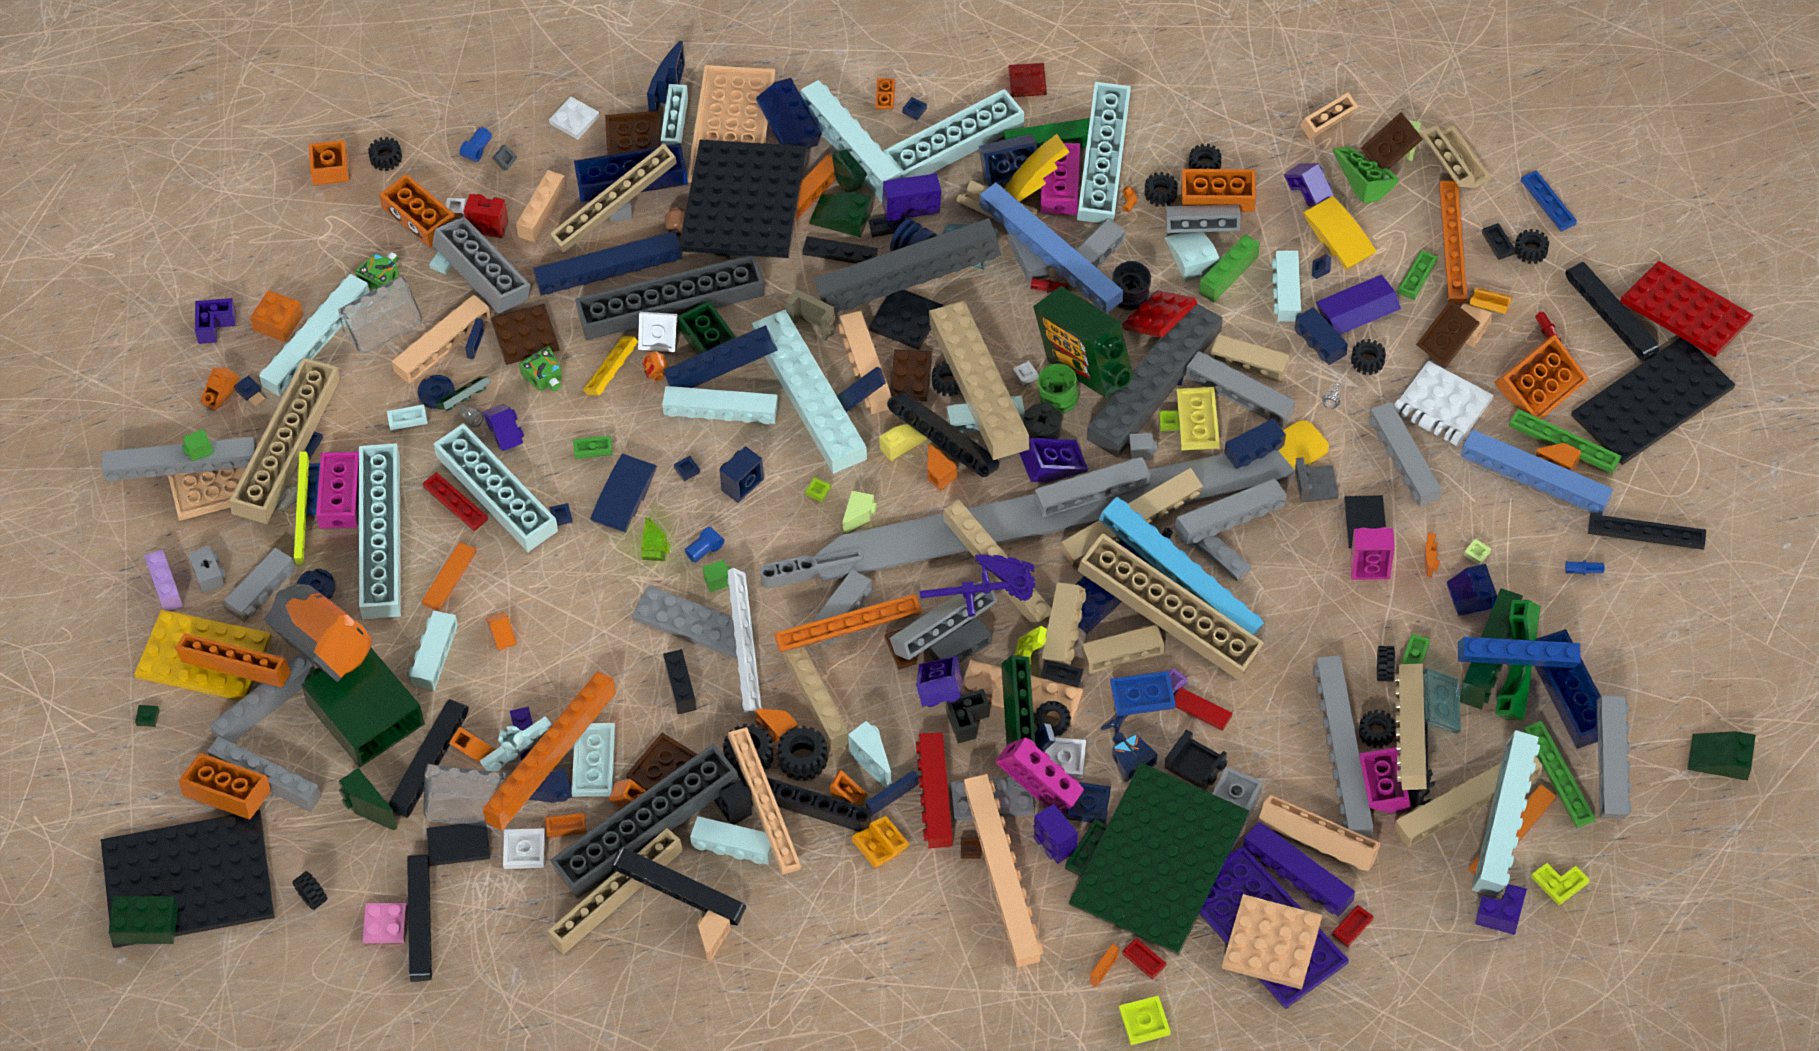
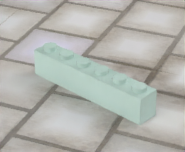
(720, 405)

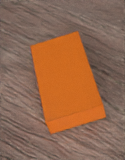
(565, 825)
(1104, 965)

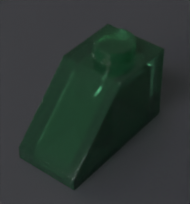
(848, 171)

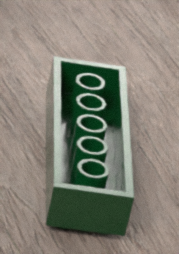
(1483, 676)

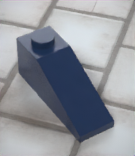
(553, 788)

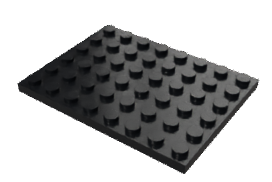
(743, 199)
(208, 866)

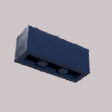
(1321, 336)
(1255, 444)

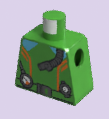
(378, 270)
(542, 370)

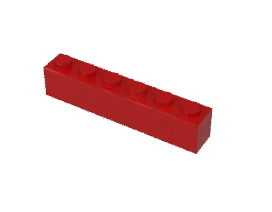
(935, 790)

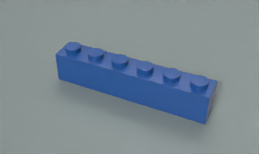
(1519, 652)

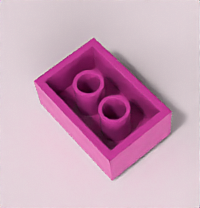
(1372, 553)

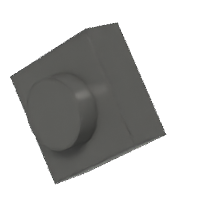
(504, 157)

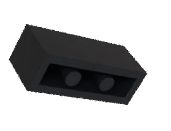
(679, 681)

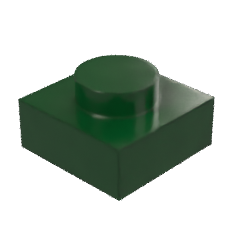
(147, 715)

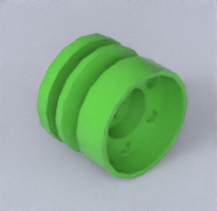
(1059, 387)

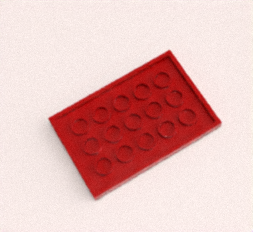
(1686, 308)

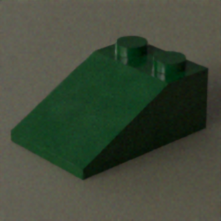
(843, 212)
(1722, 754)
(365, 799)

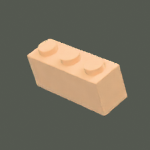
(1329, 116)

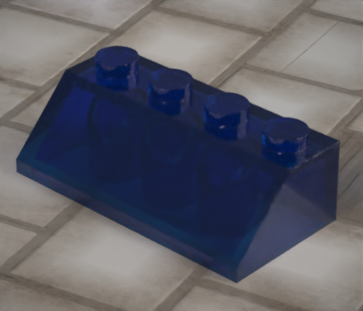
(788, 115)

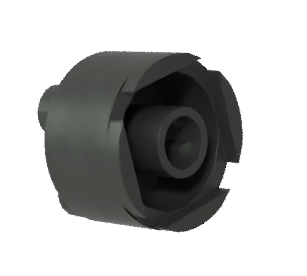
(1042, 421)

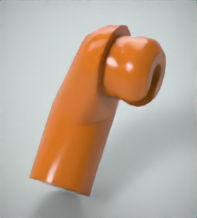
(1130, 197)

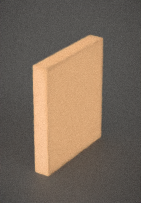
(257, 399)

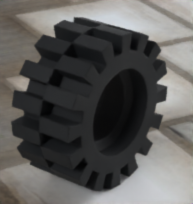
(1205, 152)
(387, 161)
(1160, 181)
(1531, 254)
(1368, 365)
(943, 386)
(1385, 663)
(1061, 709)
(1380, 719)
(309, 890)

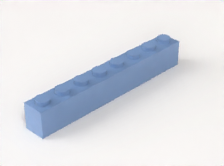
(1537, 472)

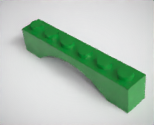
(1514, 694)

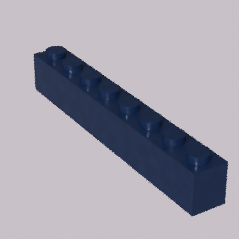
(607, 263)

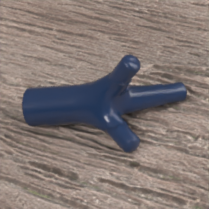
(1116, 722)

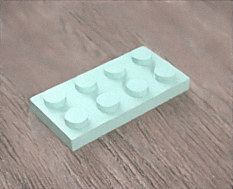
(594, 761)

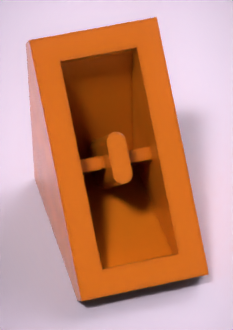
(501, 630)
(846, 789)

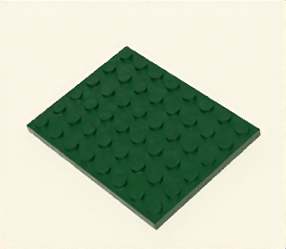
(1159, 858)

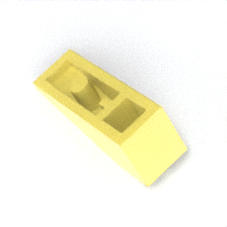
(899, 441)

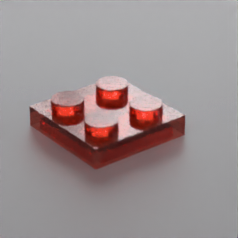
(1027, 80)

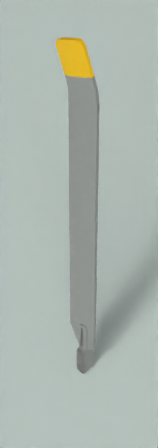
(1021, 518)

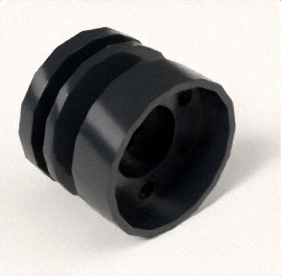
(1134, 281)

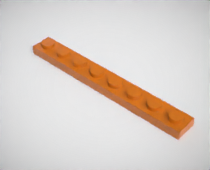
(1453, 242)
(847, 623)

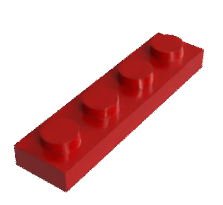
(455, 501)

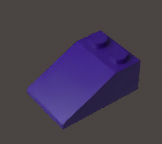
(1052, 459)

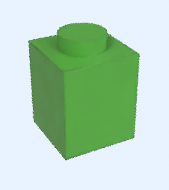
(197, 445)
(716, 575)

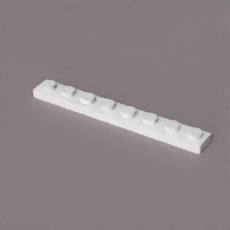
(744, 641)

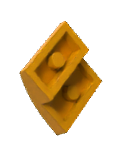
(1491, 300)
(880, 842)

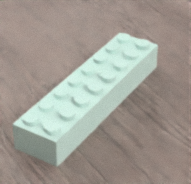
(845, 133)
(957, 135)
(1103, 152)
(495, 487)
(1505, 814)

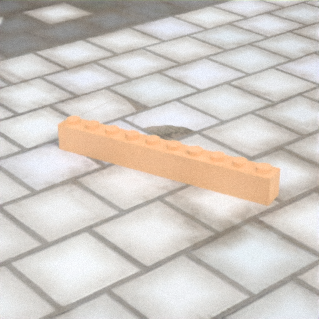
(1002, 871)

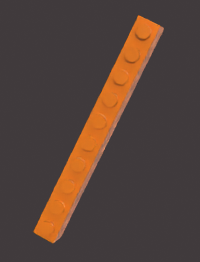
(549, 751)

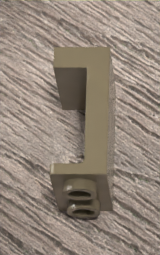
(812, 311)

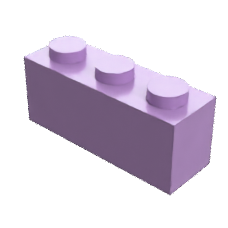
(163, 580)

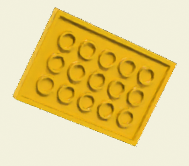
(162, 663)

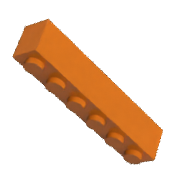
(233, 660)

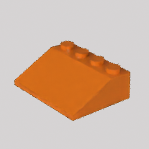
(1542, 378)

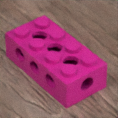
(1064, 198)
(338, 490)
(1039, 774)

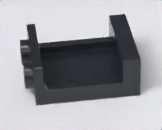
(1195, 761)

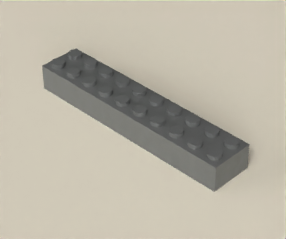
(909, 266)
(673, 294)
(1153, 380)
(643, 819)

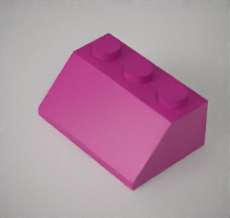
(1381, 781)

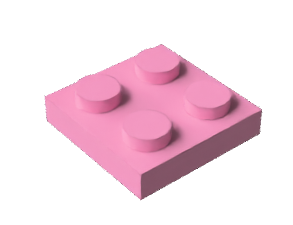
(384, 923)

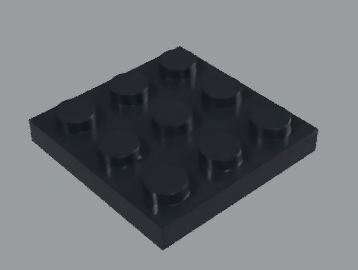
(904, 318)

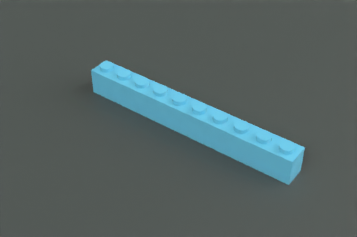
(1175, 563)

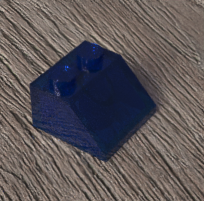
(1472, 590)

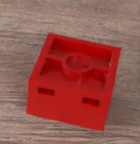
(487, 215)

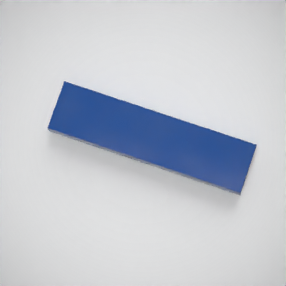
(1548, 201)

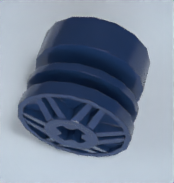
(909, 233)

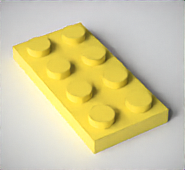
(1198, 418)

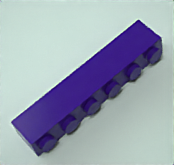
(1299, 869)

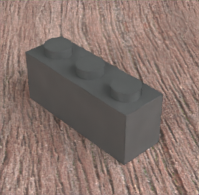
(962, 642)

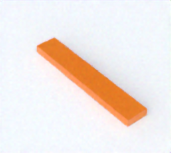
(1536, 806)

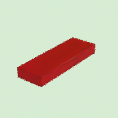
(1202, 709)

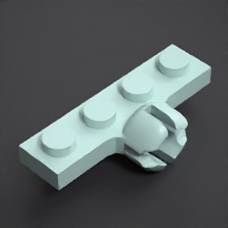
(514, 743)

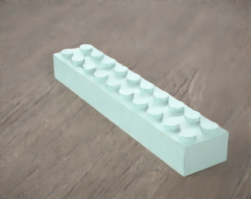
(812, 395)
(379, 531)

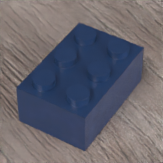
(1004, 158)

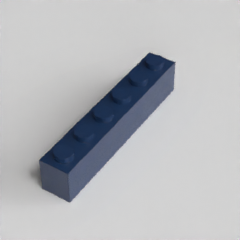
(721, 359)

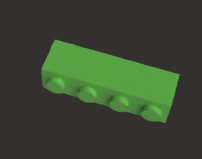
(1229, 268)

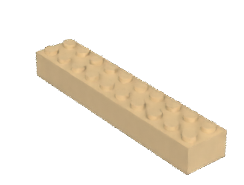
(979, 380)
(284, 440)
(1170, 606)

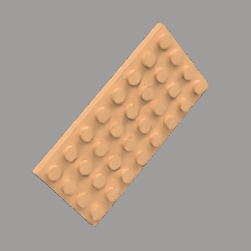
(730, 107)

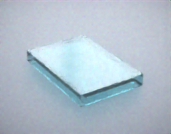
(1441, 701)

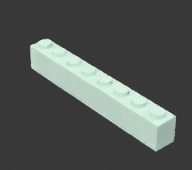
(311, 336)

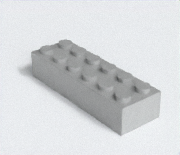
(481, 264)

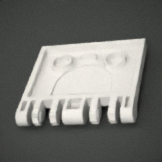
(1443, 401)

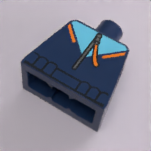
(1130, 752)

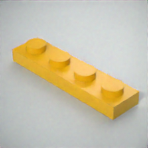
(610, 365)

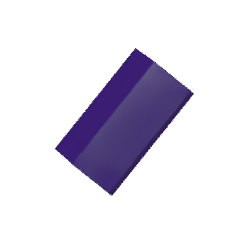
(1359, 304)

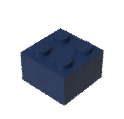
(741, 474)

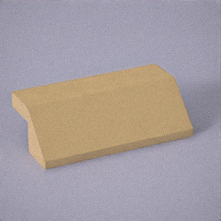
(1456, 157)
(972, 198)

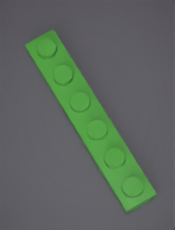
(1554, 435)
(1561, 777)

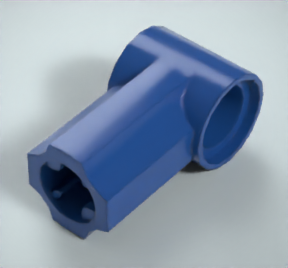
(474, 147)
(708, 541)

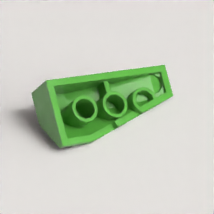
(1365, 177)

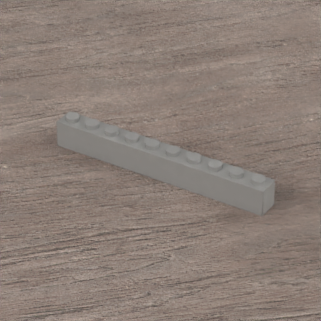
(1343, 745)

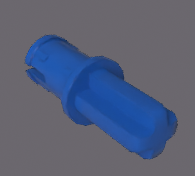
(1583, 567)

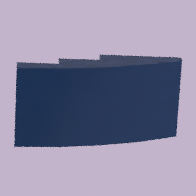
(668, 72)
(623, 492)

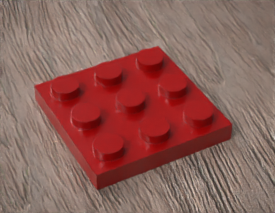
(1159, 313)

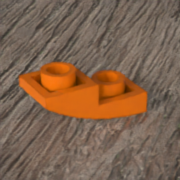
(885, 93)
(1430, 556)

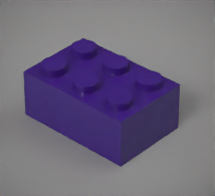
(911, 197)
(939, 681)

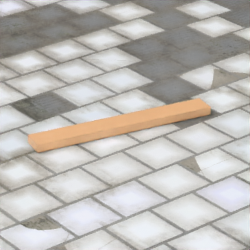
(764, 801)

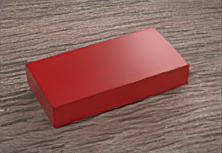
(1352, 925)
(1144, 958)

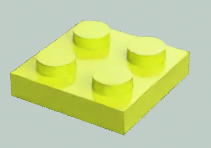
(1144, 1020)

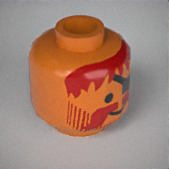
(654, 364)

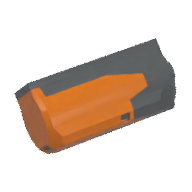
(319, 630)

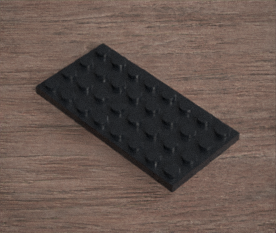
(1653, 400)

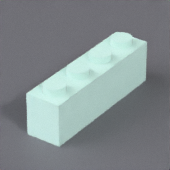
(674, 115)
(1287, 286)
(962, 419)
(433, 650)
(731, 840)

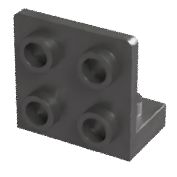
(1315, 482)

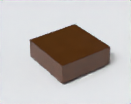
(970, 848)

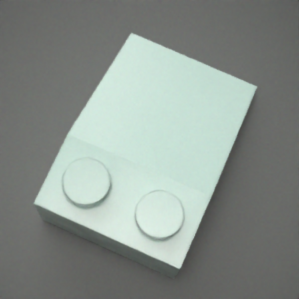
(1192, 253)
(868, 751)

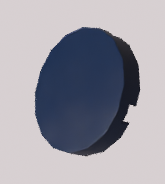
(434, 389)
(319, 580)

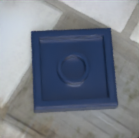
(1091, 804)

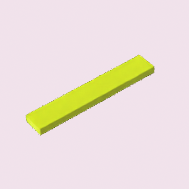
(301, 508)

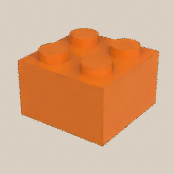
(328, 162)
(276, 316)

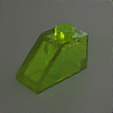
(654, 542)

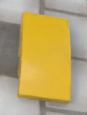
(1035, 168)
(1339, 232)

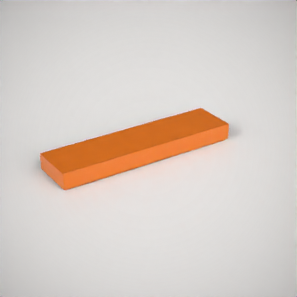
(449, 576)

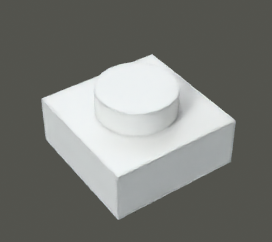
(456, 205)
(1025, 373)

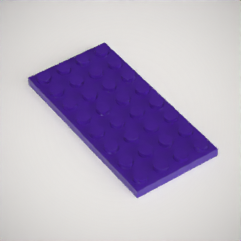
(1247, 876)

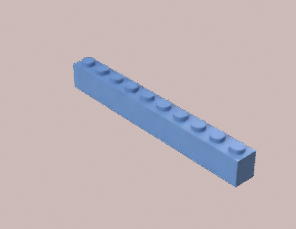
(1051, 248)

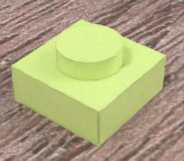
(1477, 552)

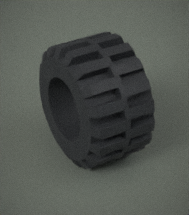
(802, 739)
(760, 740)

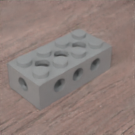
(1239, 790)

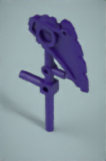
(1011, 571)

